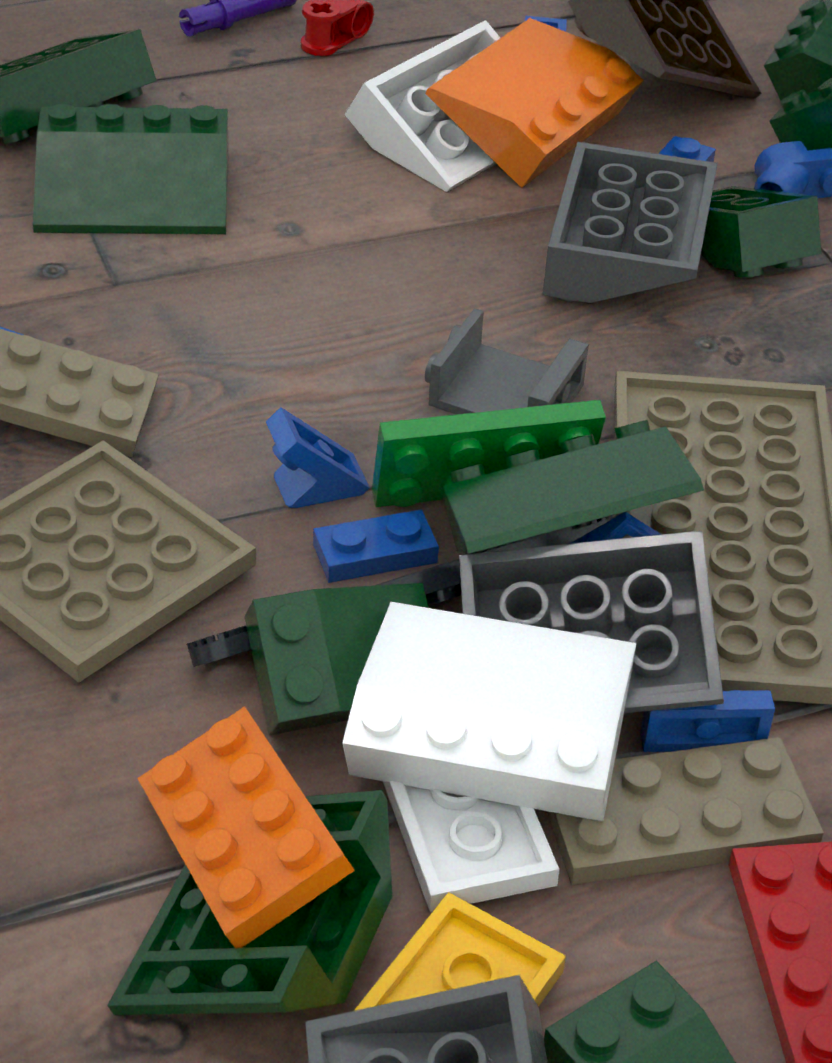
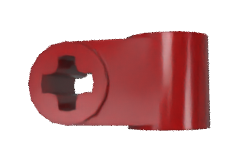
(334, 24)

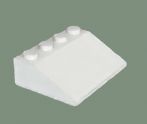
(409, 126)
(490, 710)

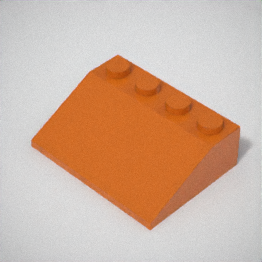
(535, 96)

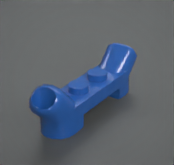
(795, 170)

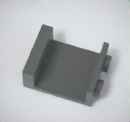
(483, 378)

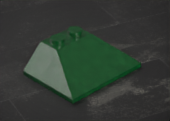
(293, 966)

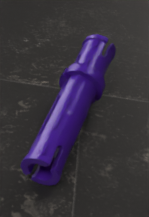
(224, 13)

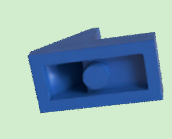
(313, 464)

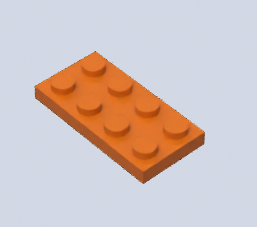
(243, 828)

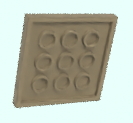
(106, 559)

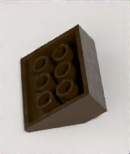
(669, 40)

